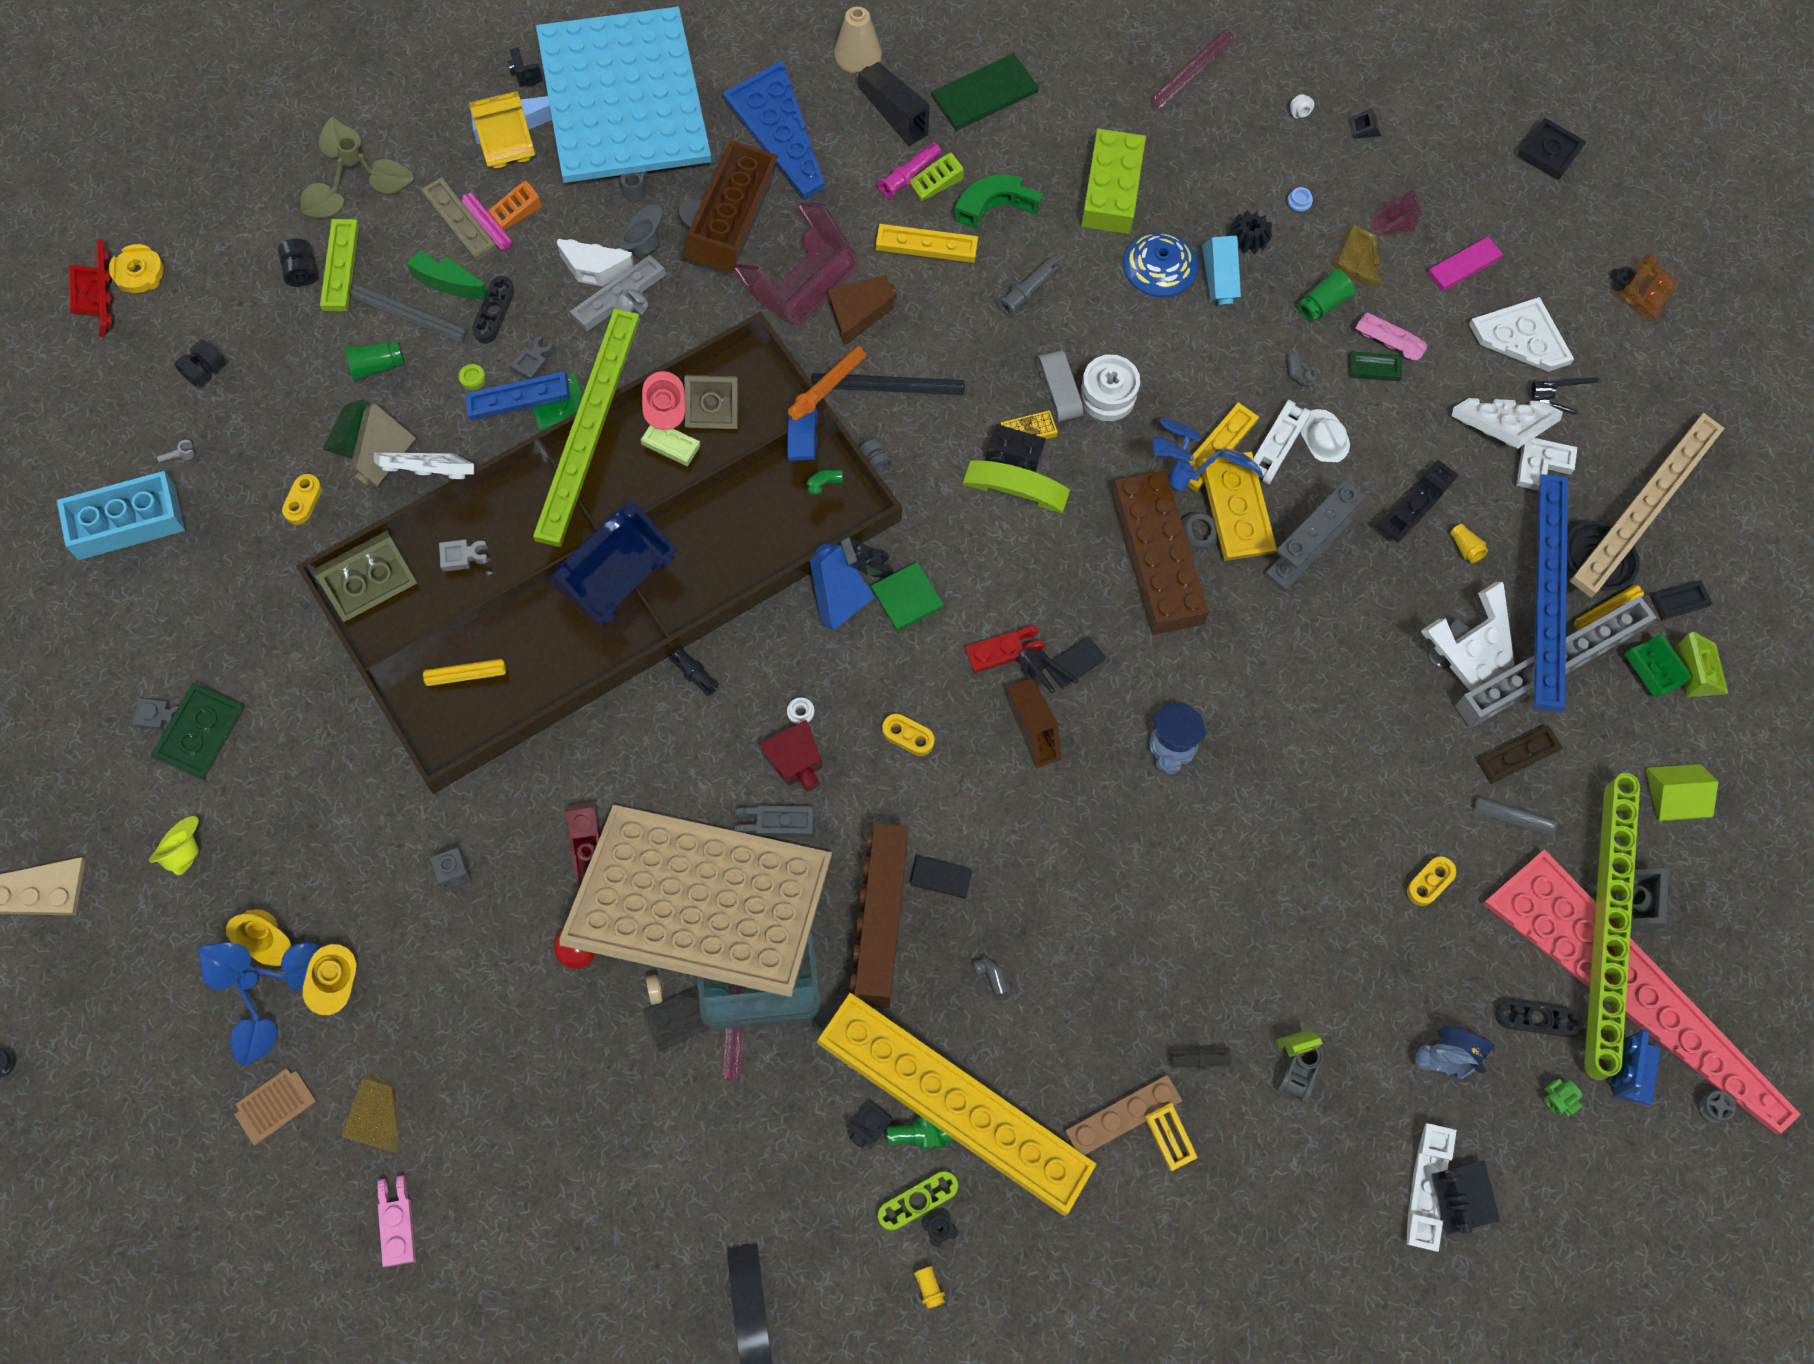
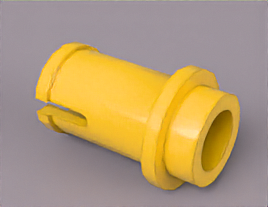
(929, 1287)

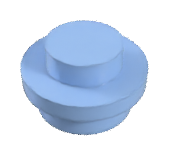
(1300, 199)

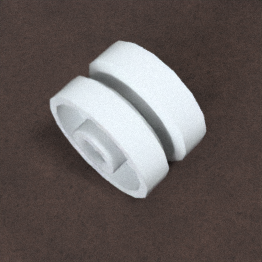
(1109, 387)

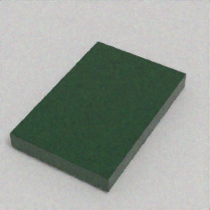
(197, 731)

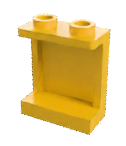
(502, 129)

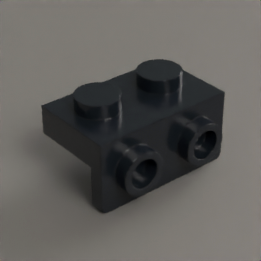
(1015, 448)

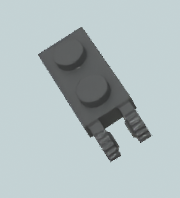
(777, 821)

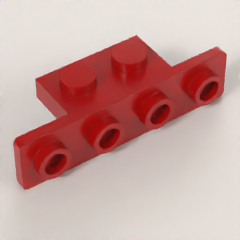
(88, 291)

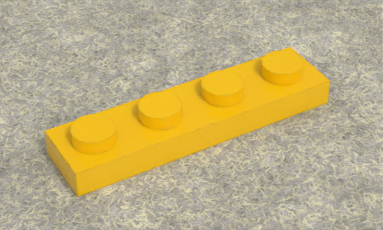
(926, 243)
(1226, 435)

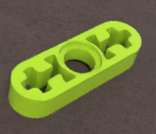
(941, 1196)

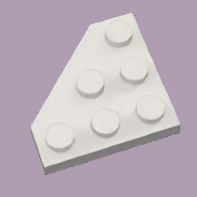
(1524, 334)
(1506, 420)
(425, 463)

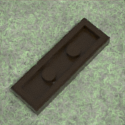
(1519, 754)

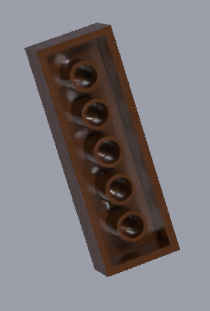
(730, 206)
(1159, 552)
(881, 914)

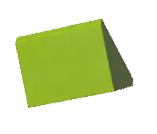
(1704, 664)
(1682, 792)

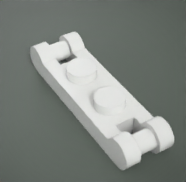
(1281, 439)

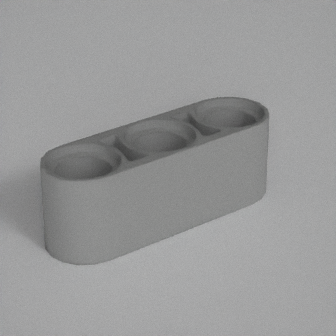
(1060, 385)

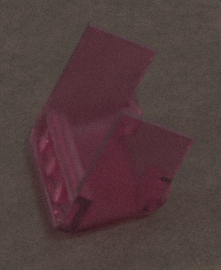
(806, 287)

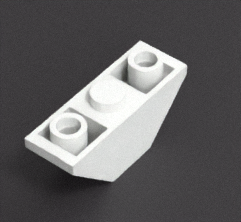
(594, 262)

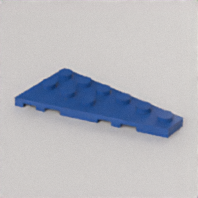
(775, 121)

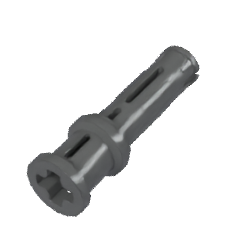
(1022, 292)

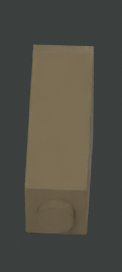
(376, 434)

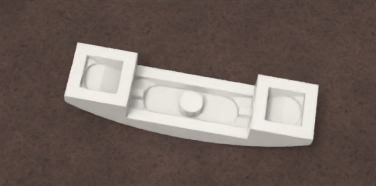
(1424, 1215)

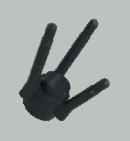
(1545, 389)
(1033, 664)

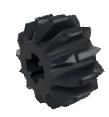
(1251, 231)

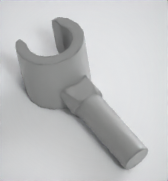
(186, 455)

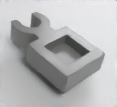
(458, 554)

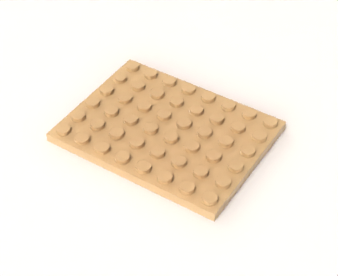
(698, 900)

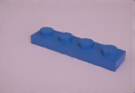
(517, 396)

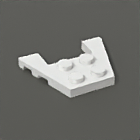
(1484, 649)

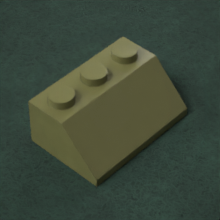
(364, 576)

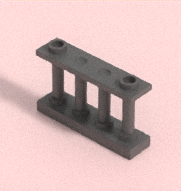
(1314, 536)

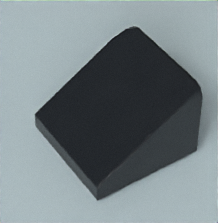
(1365, 125)

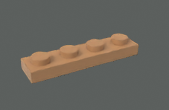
(1121, 1116)

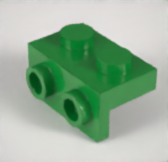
(1658, 666)

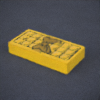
(1036, 424)

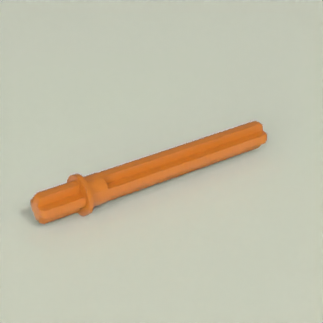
(807, 401)

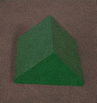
(346, 429)

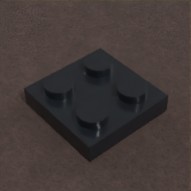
(1551, 148)

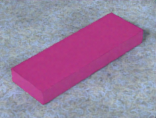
(1464, 264)

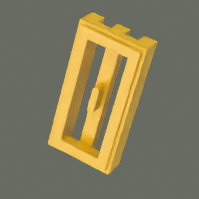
(1159, 1113)

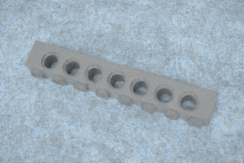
(1580, 648)

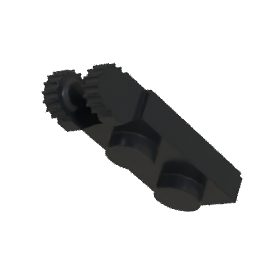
(866, 558)

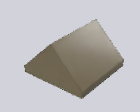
(711, 401)

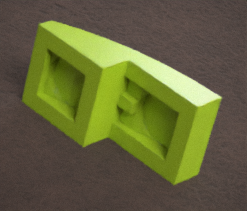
(1299, 1042)

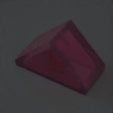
(1397, 216)

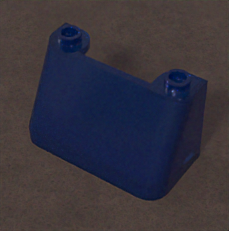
(612, 563)

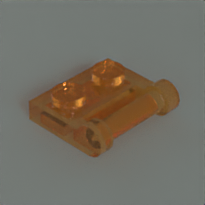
(1656, 292)

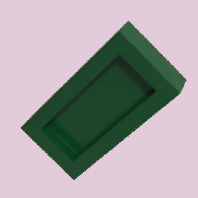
(1375, 366)

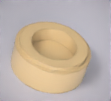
(654, 989)

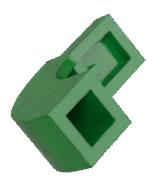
(994, 192)

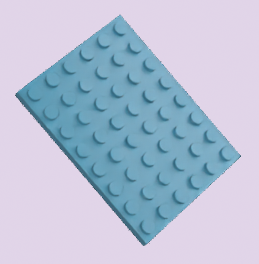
(622, 94)

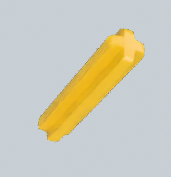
(1609, 606)
(464, 672)

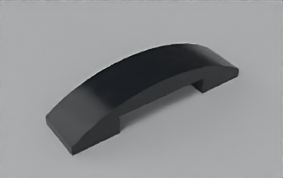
(1418, 501)
(749, 1305)

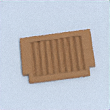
(273, 1105)

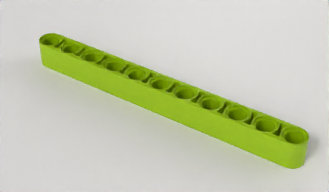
(1605, 934)

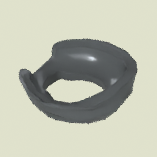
(1212, 539)

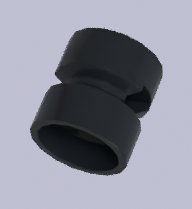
(297, 262)
(208, 359)

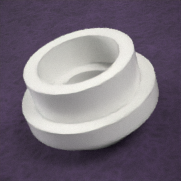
(1301, 106)
(800, 703)

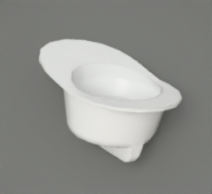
(1325, 436)

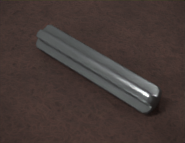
(1515, 815)

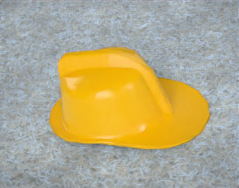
(260, 935)
(329, 979)

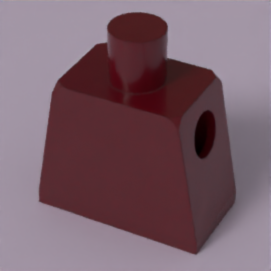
(794, 756)

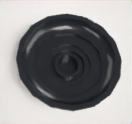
(1583, 541)

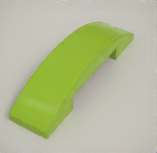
(1017, 482)

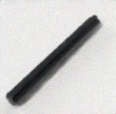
(897, 384)

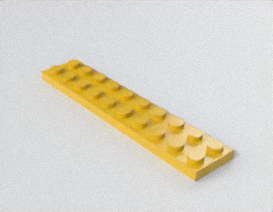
(957, 1104)

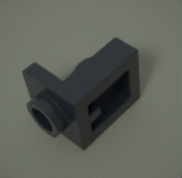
(869, 1126)

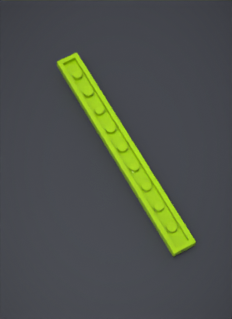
(586, 428)

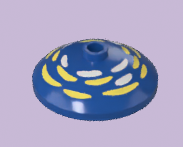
(1156, 273)

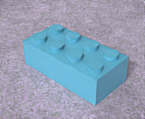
(120, 515)

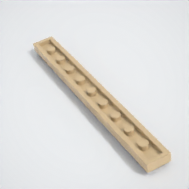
(1646, 505)

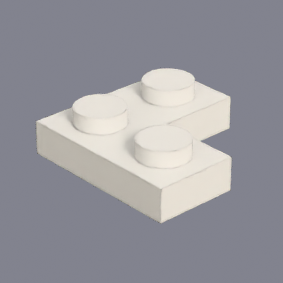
(1543, 455)

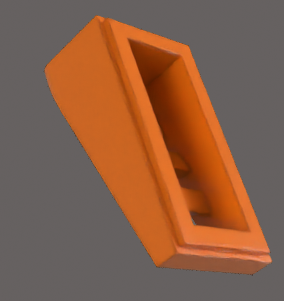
(516, 195)

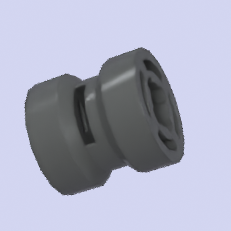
(875, 454)

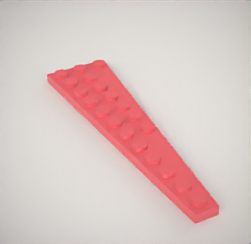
(1560, 921)

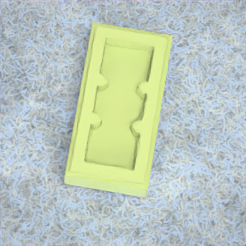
(671, 444)

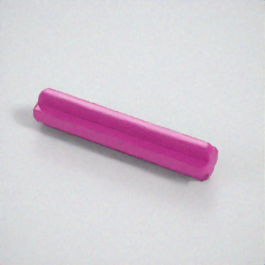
(487, 222)

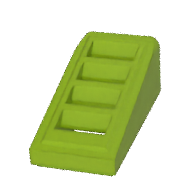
(949, 179)

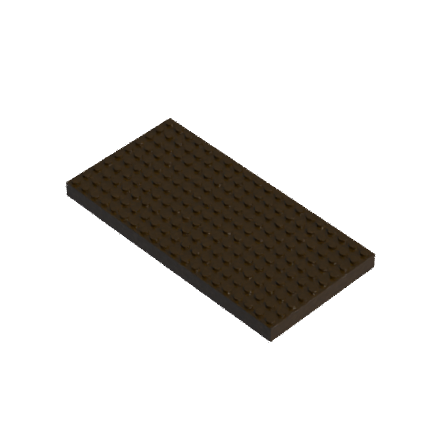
(731, 513)

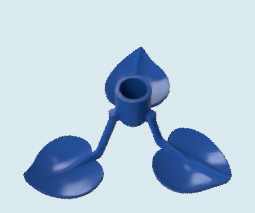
(1183, 470)
(229, 965)

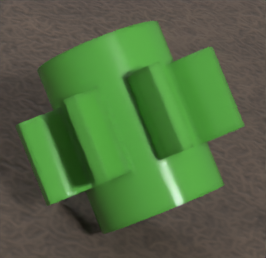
(1563, 1097)

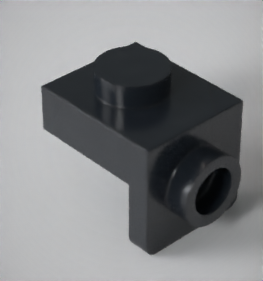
(526, 75)

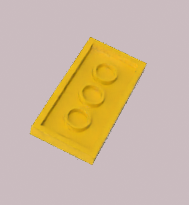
(1238, 509)

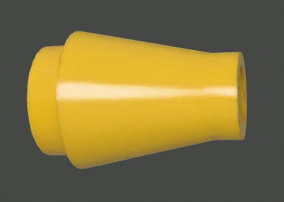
(1469, 544)

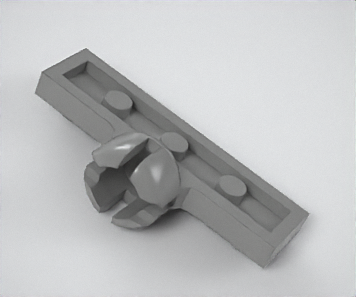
(622, 294)

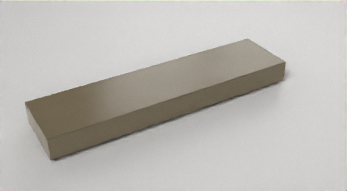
(458, 219)

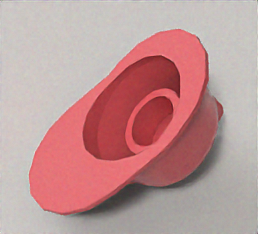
(663, 400)

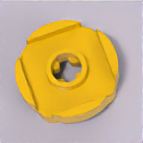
(142, 280)

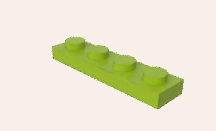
(339, 265)

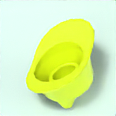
(178, 847)

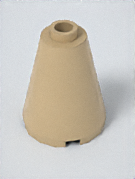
(857, 42)

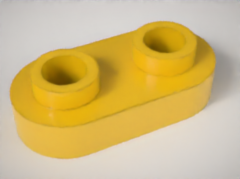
(303, 497)
(909, 734)
(1431, 882)

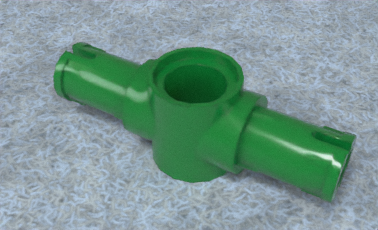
(919, 1133)

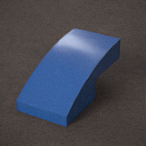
(802, 437)

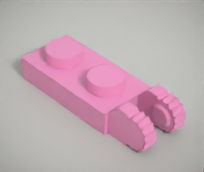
(1392, 336)
(395, 1225)

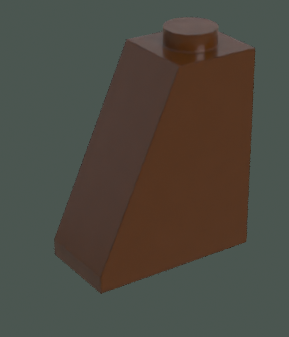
(860, 305)
(1035, 722)

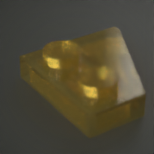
(1360, 257)
(373, 1117)

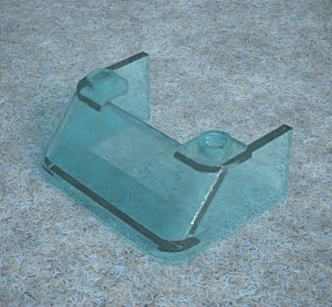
(729, 1011)

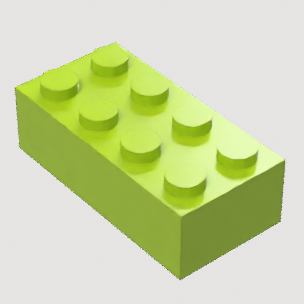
(1113, 181)

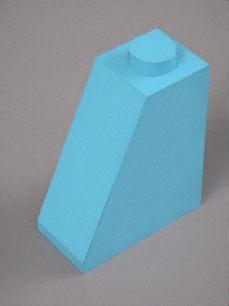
(1222, 269)

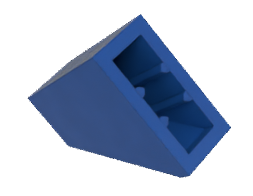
(837, 586)

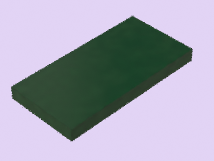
(984, 92)

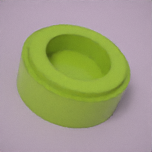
(472, 377)

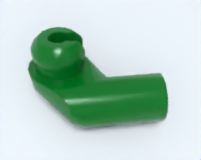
(820, 478)

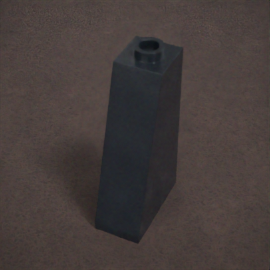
(896, 102)

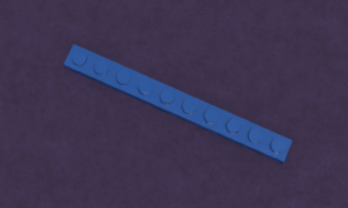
(1551, 594)

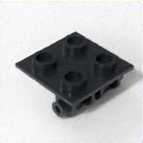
(1465, 1197)

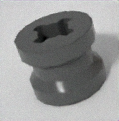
(1723, 1104)

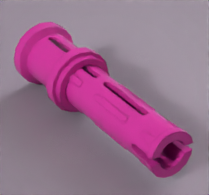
(902, 175)

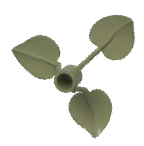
(343, 142)

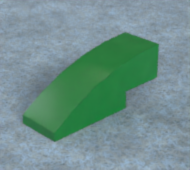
(446, 277)

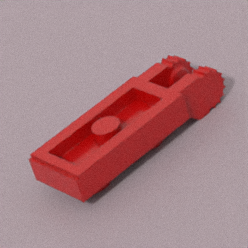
(1000, 649)

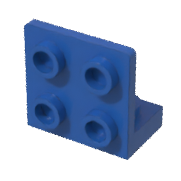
(1638, 1070)

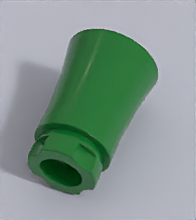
(1327, 295)
(372, 358)

